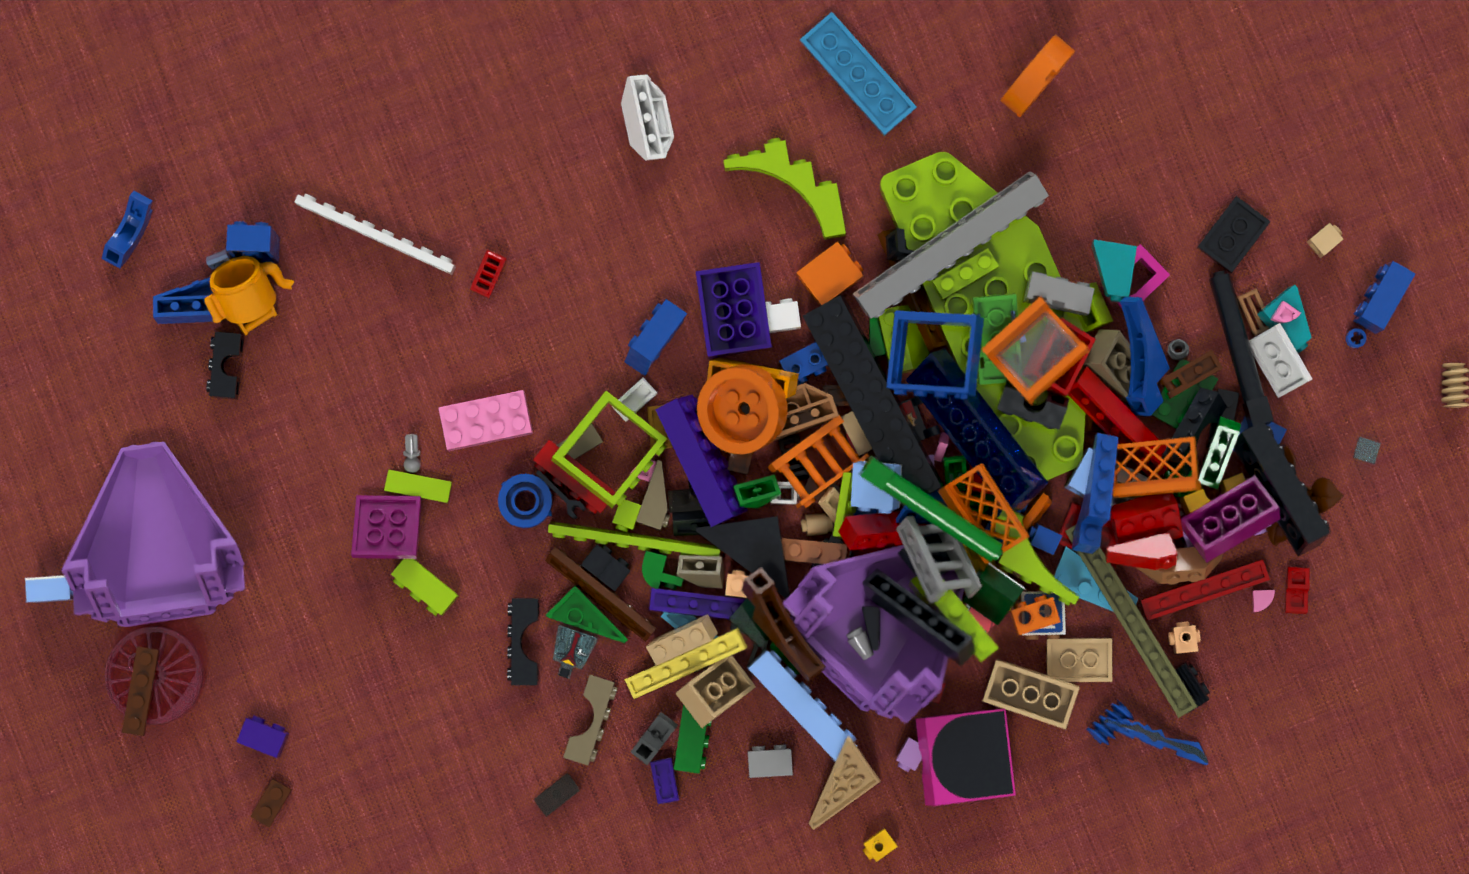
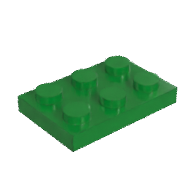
(1174, 409)

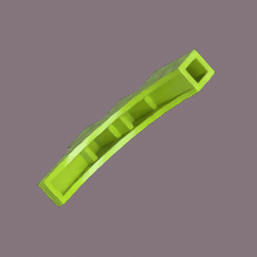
(775, 163)

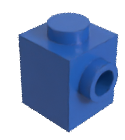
(1044, 538)

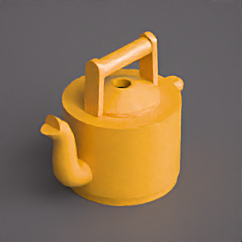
(244, 292)

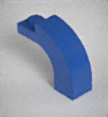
(130, 230)

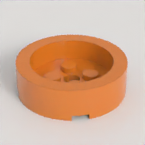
(1037, 75)
(725, 421)

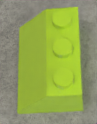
(915, 347)

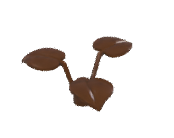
(1322, 492)

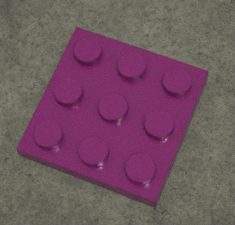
(386, 527)

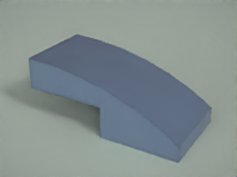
(217, 259)

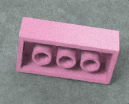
(485, 420)

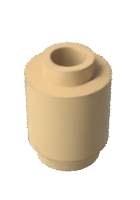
(816, 524)

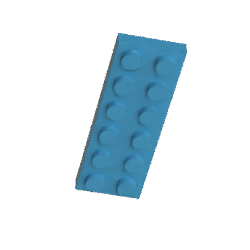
(858, 73)

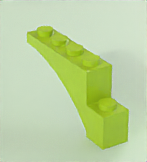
(1026, 563)
(955, 611)

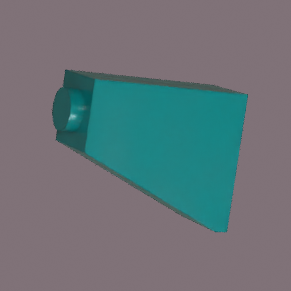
(1115, 267)
(1296, 330)

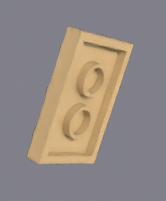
(1079, 659)

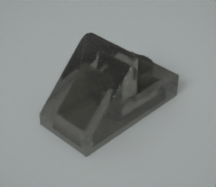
(683, 500)

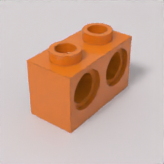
(1036, 620)

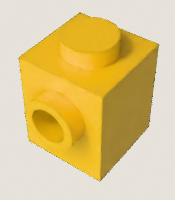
(879, 845)

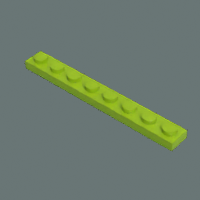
(624, 539)

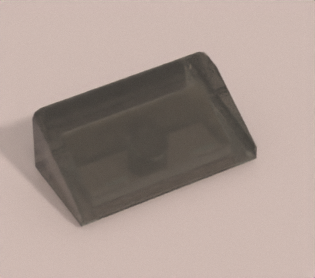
(557, 794)

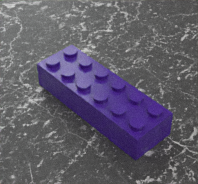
(700, 460)

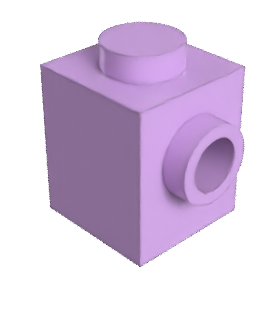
(909, 755)

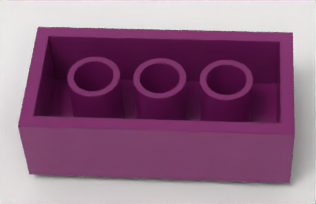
(1230, 519)

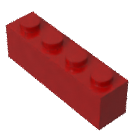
(562, 478)
(871, 531)

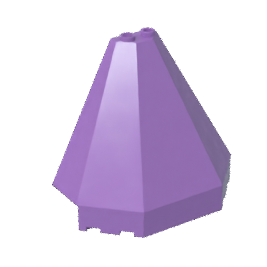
(151, 546)
(829, 606)

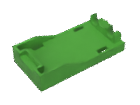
(997, 315)

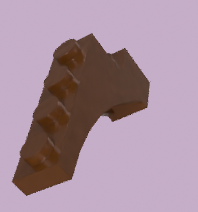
(778, 625)

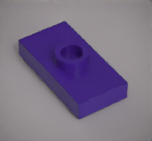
(664, 780)

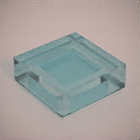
(1366, 450)

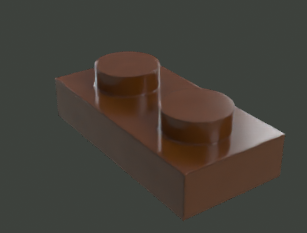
(271, 803)

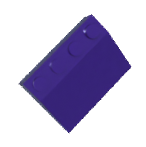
(733, 310)

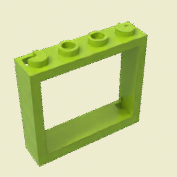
(632, 480)

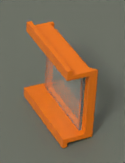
(1035, 350)

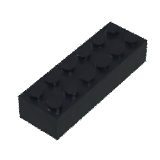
(1298, 513)

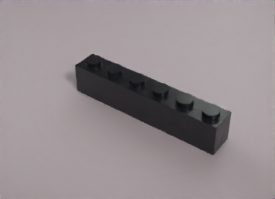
(919, 617)

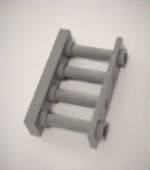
(928, 570)

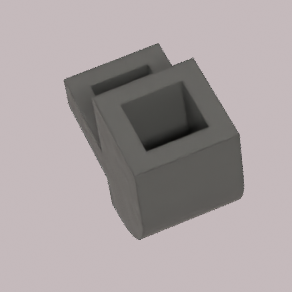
(654, 738)

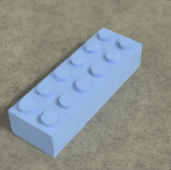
(799, 703)

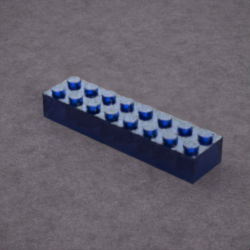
(978, 431)

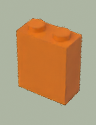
(830, 274)

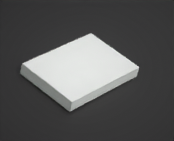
(1279, 360)

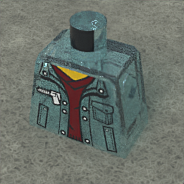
(572, 650)

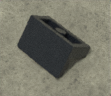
(686, 522)

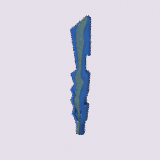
(1185, 749)

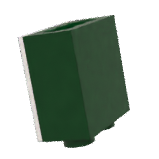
(996, 594)

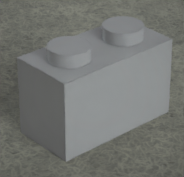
(770, 762)

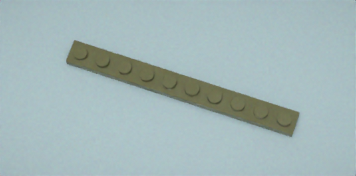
(1137, 630)

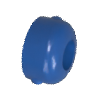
(508, 495)

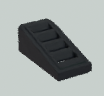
(803, 474)
(872, 621)

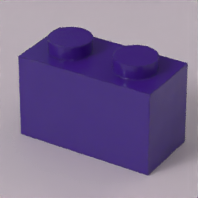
(262, 736)

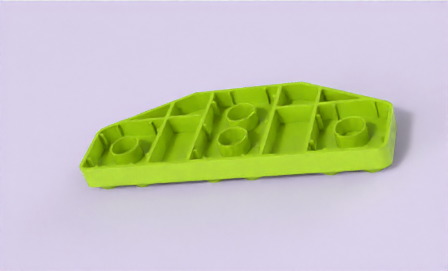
(926, 201)

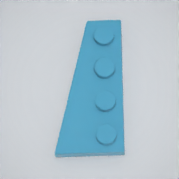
(1075, 576)

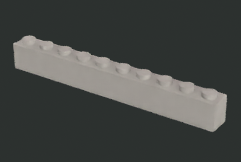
(950, 245)

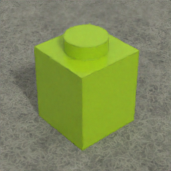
(626, 515)

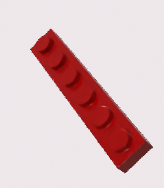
(1204, 590)

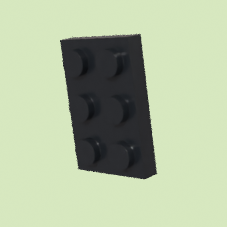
(1233, 234)

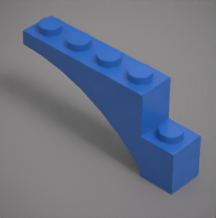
(1147, 358)
(1098, 495)

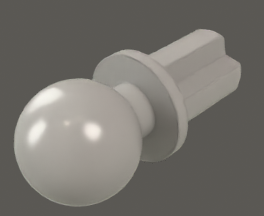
(411, 463)

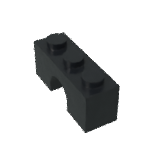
(224, 347)
(1048, 413)

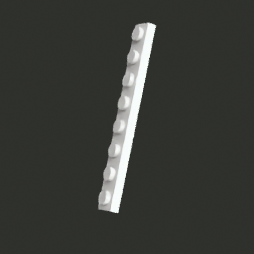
(367, 229)

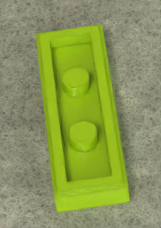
(418, 485)

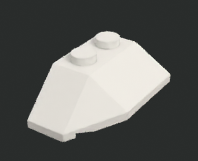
(646, 118)

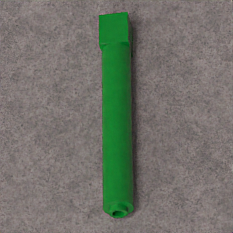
(931, 509)

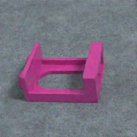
(1154, 267)

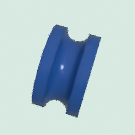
(1362, 341)

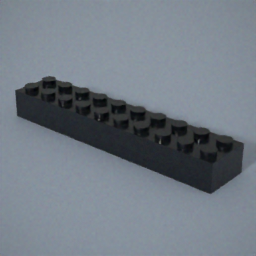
(866, 392)

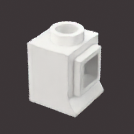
(794, 495)

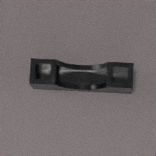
(1204, 409)
(523, 613)

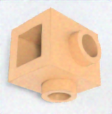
(1178, 643)

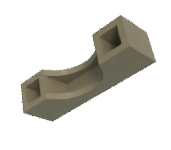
(599, 693)

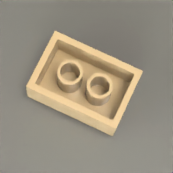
(715, 690)

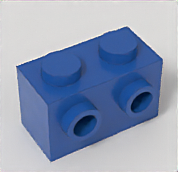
(805, 363)

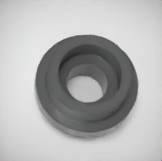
(1178, 344)

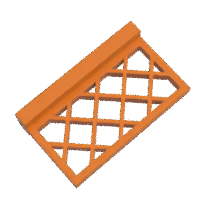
(1160, 486)
(956, 502)

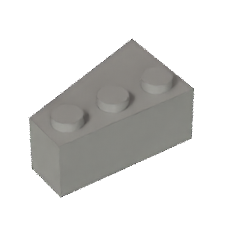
(1059, 293)

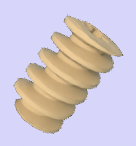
(1455, 385)

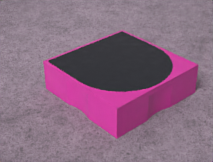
(965, 757)

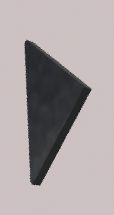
(754, 546)

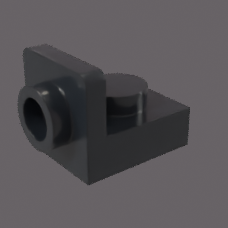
(896, 245)

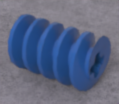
(1101, 731)

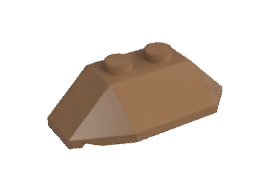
(807, 410)
(1189, 567)

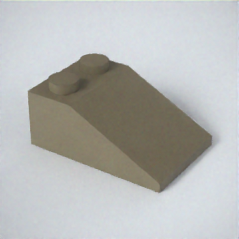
(1111, 361)

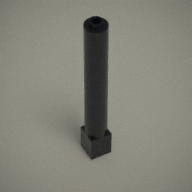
(1255, 403)

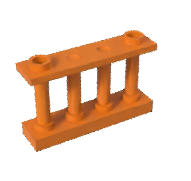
(799, 453)

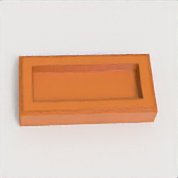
(1037, 511)

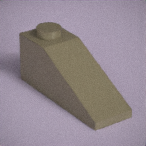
(654, 506)

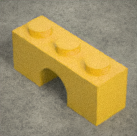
(1198, 499)

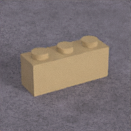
(681, 639)

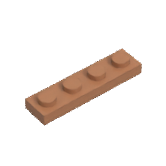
(814, 551)

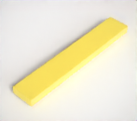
(686, 663)

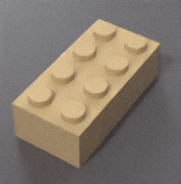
(1031, 693)

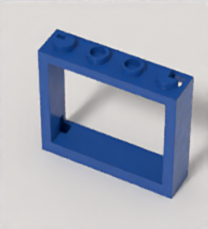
(897, 353)

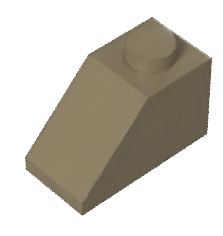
(702, 570)

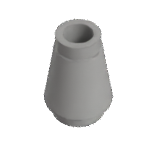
(860, 642)

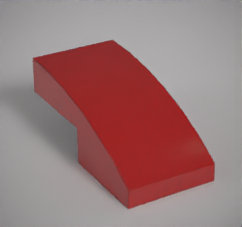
(1297, 590)

